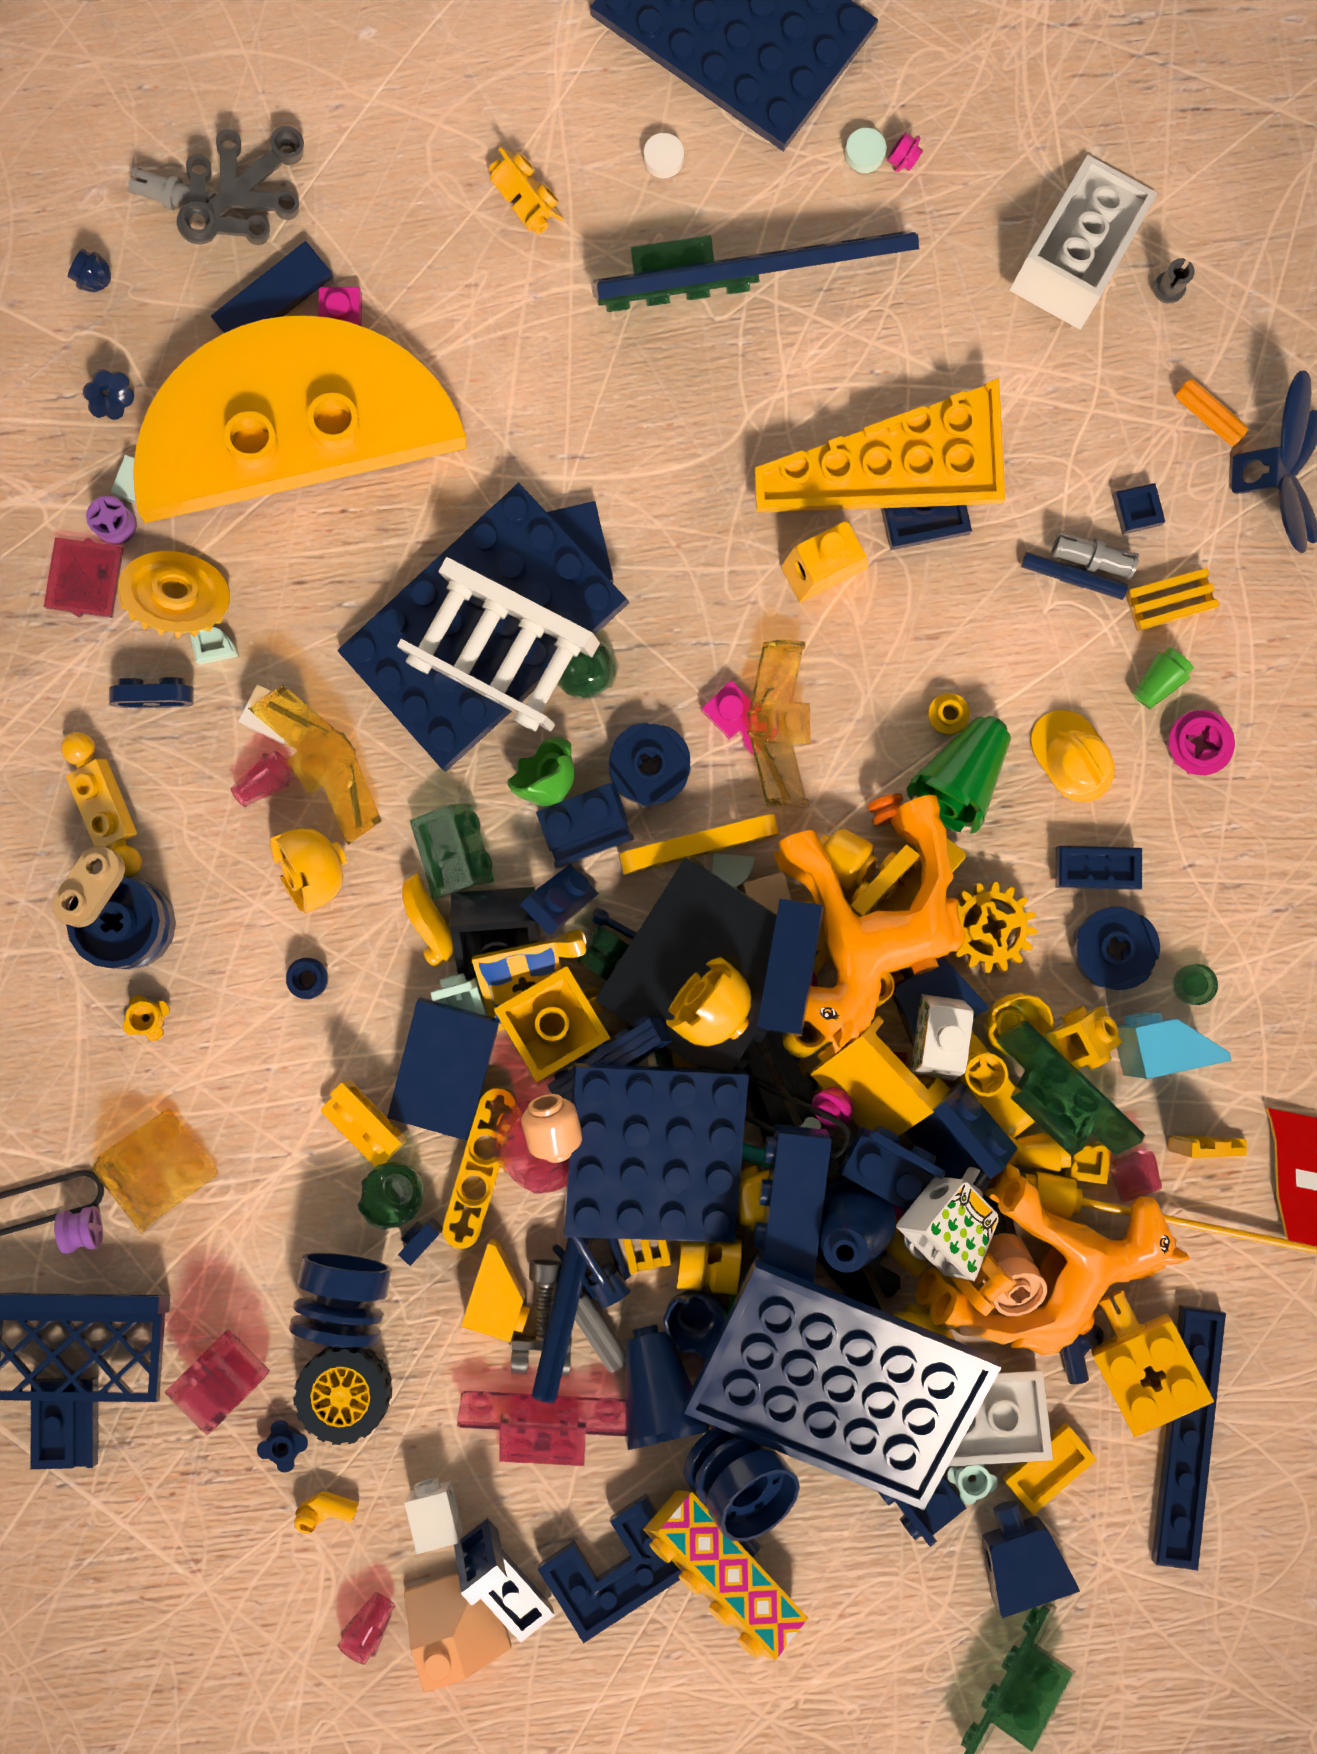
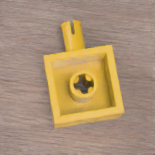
(1138, 1346)

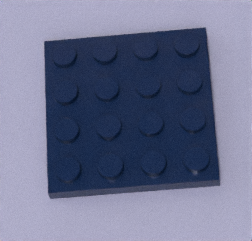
(656, 1153)

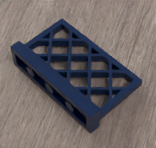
(91, 1309)

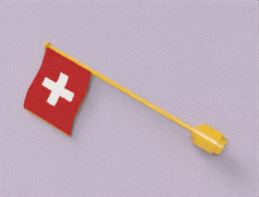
(1295, 1188)

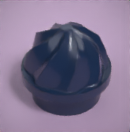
(90, 271)

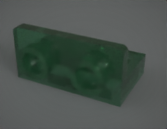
(452, 849)

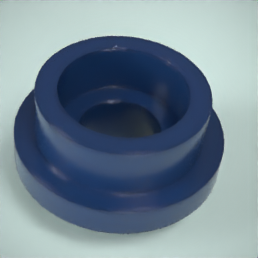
(294, 974)

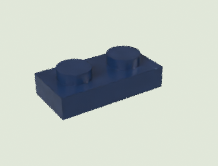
(559, 899)

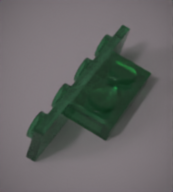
(675, 254)
(1062, 1097)
(1028, 1691)

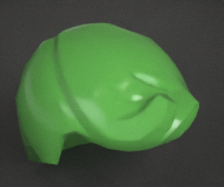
(546, 775)

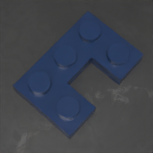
(601, 1601)

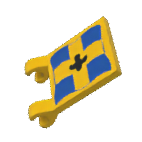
(515, 969)

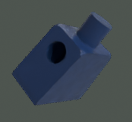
(938, 982)
(1024, 1563)

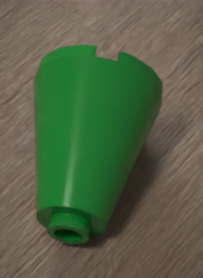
(965, 774)

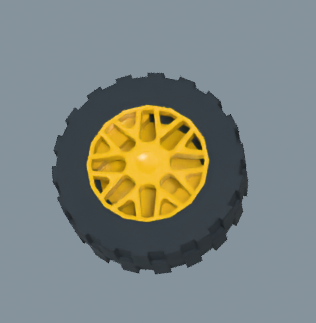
(342, 1394)

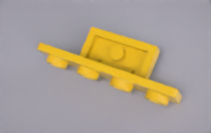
(898, 881)

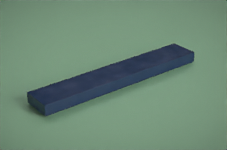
(1189, 1449)

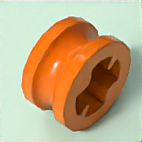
(885, 808)

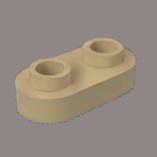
(90, 888)

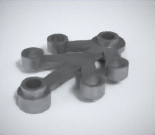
(238, 191)

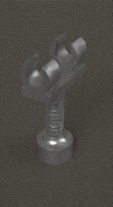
(545, 1274)

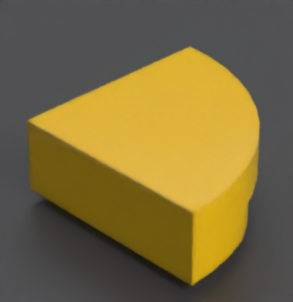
(1090, 1164)

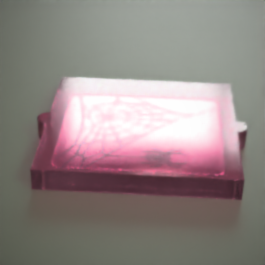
(83, 577)

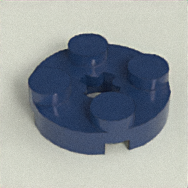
(650, 740)
(1125, 926)

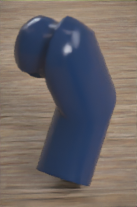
(1075, 1355)

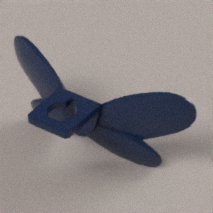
(1285, 462)

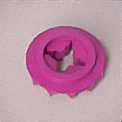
(1217, 735)

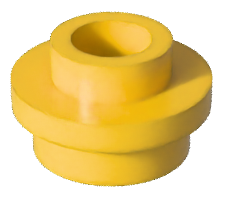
(939, 722)

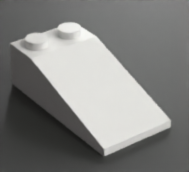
(1083, 242)

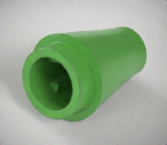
(1163, 677)

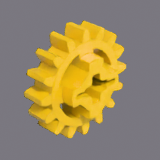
(994, 944)

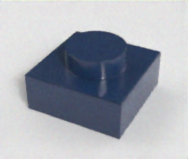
(418, 1239)

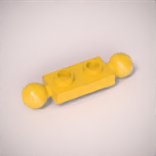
(100, 800)

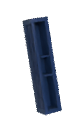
(627, 1049)

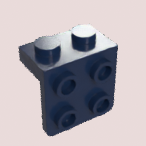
(963, 1136)

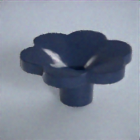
(108, 394)

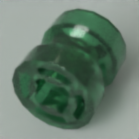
(608, 945)

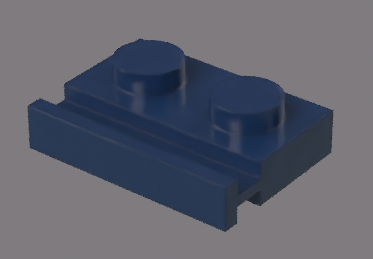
(585, 825)
(64, 1431)

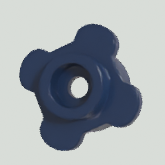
(282, 1433)

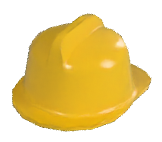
(1073, 755)

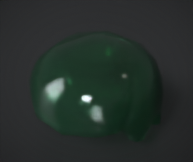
(590, 676)
(391, 1195)

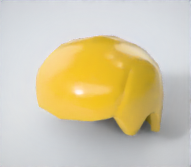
(1012, 1010)

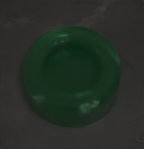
(1195, 984)

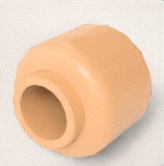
(551, 1128)

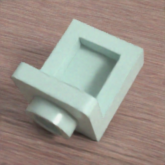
(460, 993)

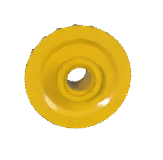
(173, 592)

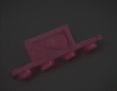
(542, 1430)

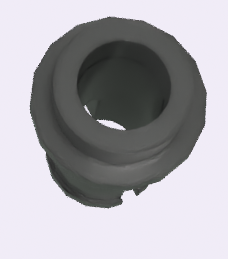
(1171, 285)

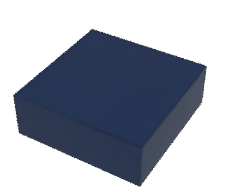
(1138, 508)

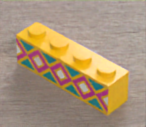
(725, 1575)

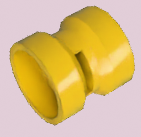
(991, 1074)

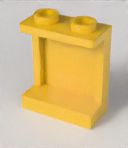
(878, 1083)

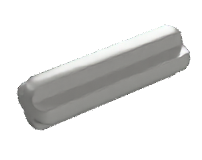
(599, 1334)

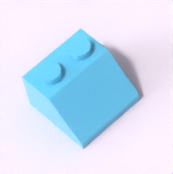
(1163, 1046)

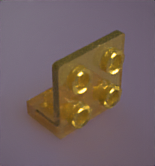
(154, 1169)

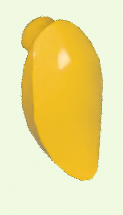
(427, 921)

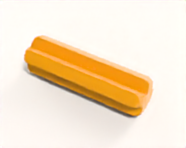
(1212, 412)

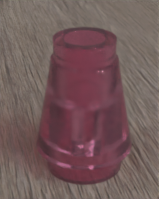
(262, 779)
(366, 1629)

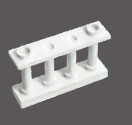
(497, 604)

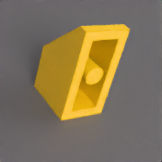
(496, 1297)

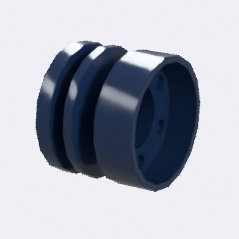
(339, 1309)
(740, 1483)

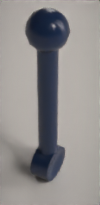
(602, 918)

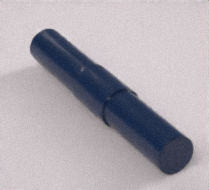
(1074, 575)

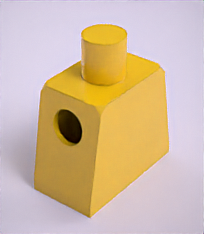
(826, 561)

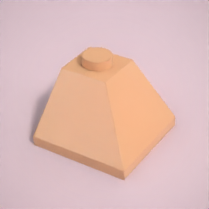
(450, 1634)

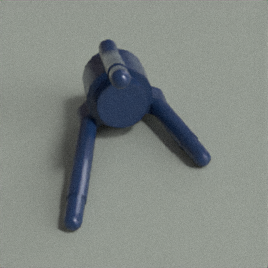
(605, 1282)

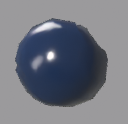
(694, 1321)

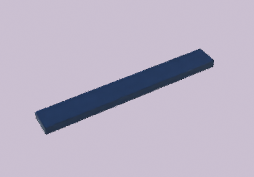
(754, 264)

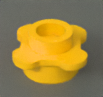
(134, 1020)

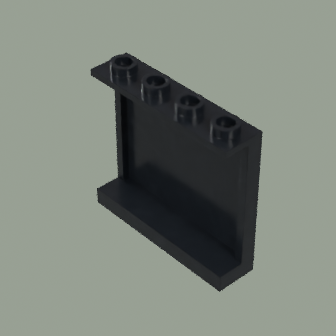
(688, 927)

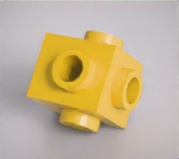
(1086, 1037)

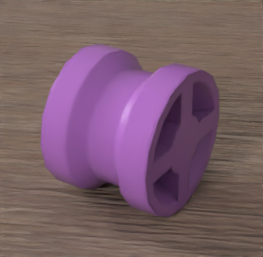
(104, 513)
(78, 1230)

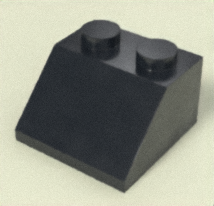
(489, 923)

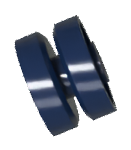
(145, 931)

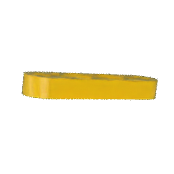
(699, 844)
(475, 1166)

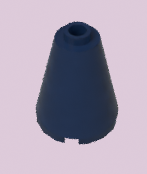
(854, 1226)
(656, 1391)

